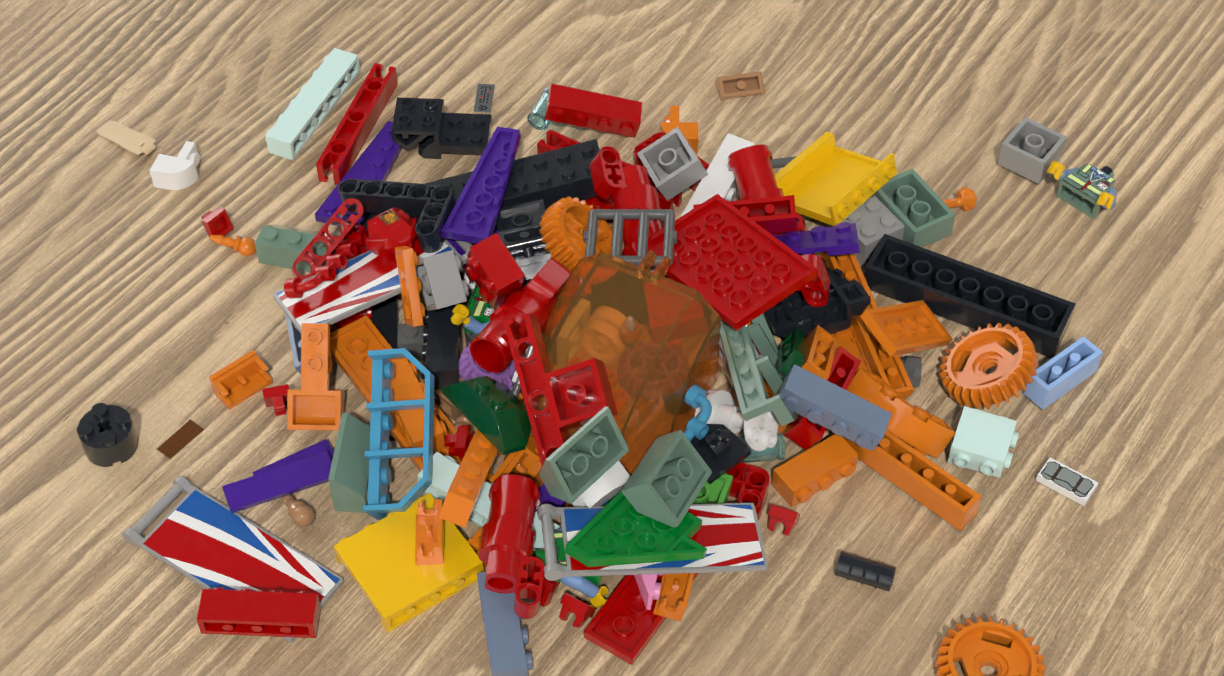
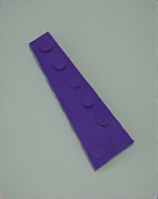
(373, 164)
(482, 196)
(835, 240)

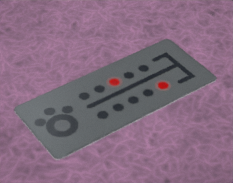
(484, 98)

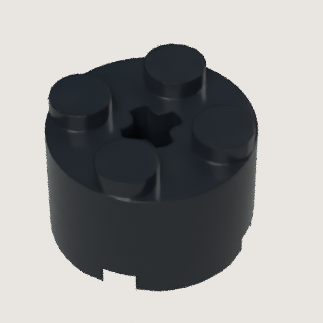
(107, 435)

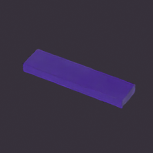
(277, 483)

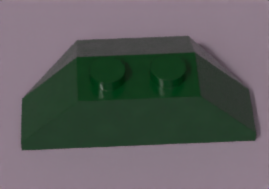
(492, 411)

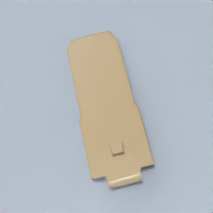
(127, 138)

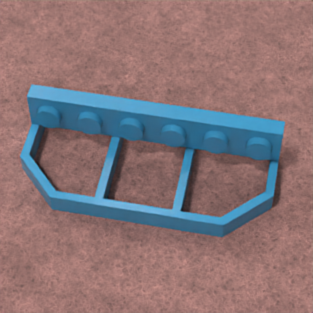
(381, 423)

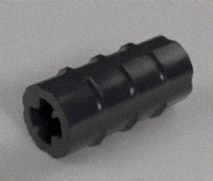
(865, 571)

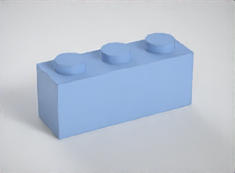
(1063, 372)

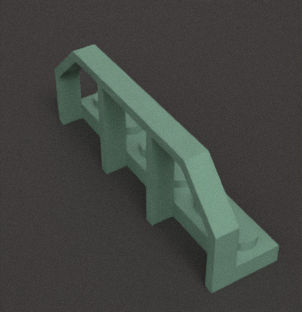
(747, 369)

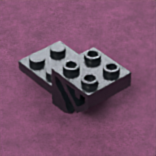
(436, 131)
(521, 235)

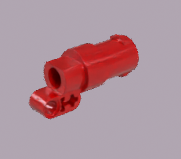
(756, 176)
(627, 189)
(491, 346)
(509, 543)

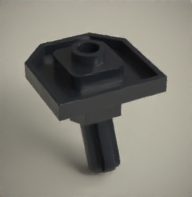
(720, 450)

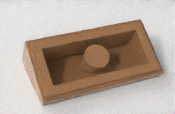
(740, 85)

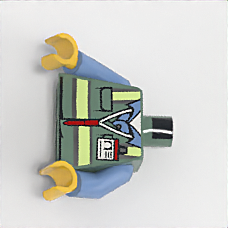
(1085, 187)

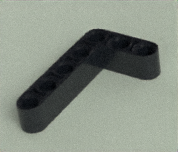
(426, 201)

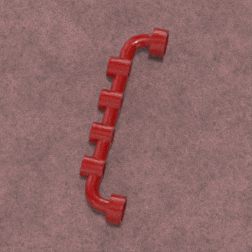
(356, 237)

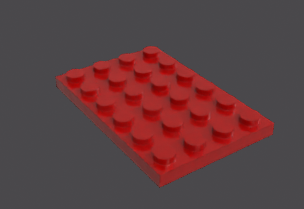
(732, 261)

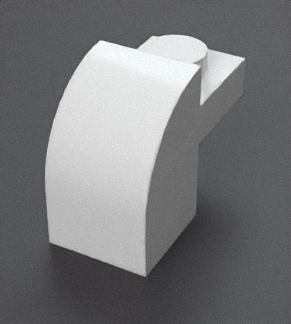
(178, 171)
(604, 488)

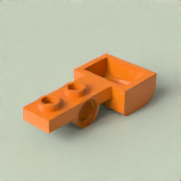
(315, 404)

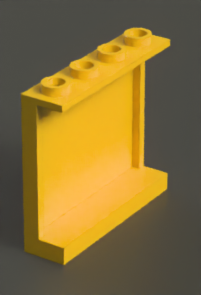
(833, 180)
(385, 568)

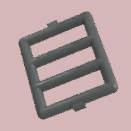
(618, 217)

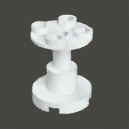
(758, 431)

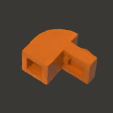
(689, 129)

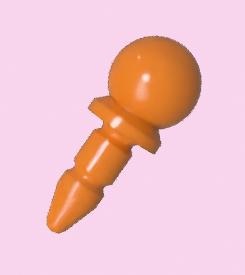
(245, 246)

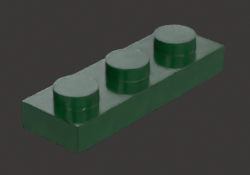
(791, 351)

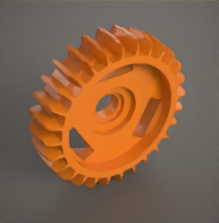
(564, 229)
(969, 359)
(970, 647)

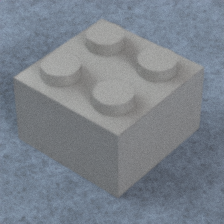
(1031, 150)
(672, 163)
(872, 222)
(441, 280)

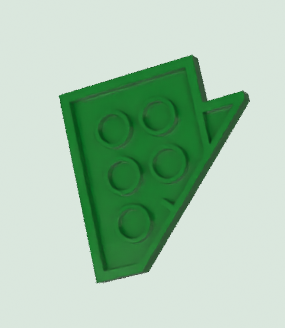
(626, 537)

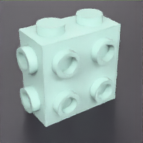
(983, 442)

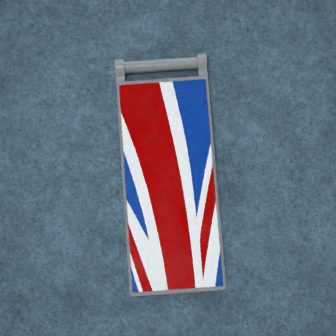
(360, 285)
(726, 531)
(226, 549)

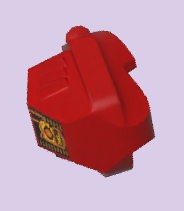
(390, 230)

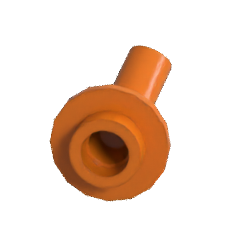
(965, 199)

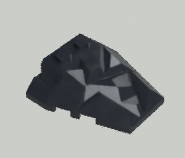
(844, 302)

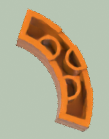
(911, 424)

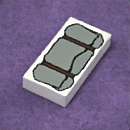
(1067, 481)

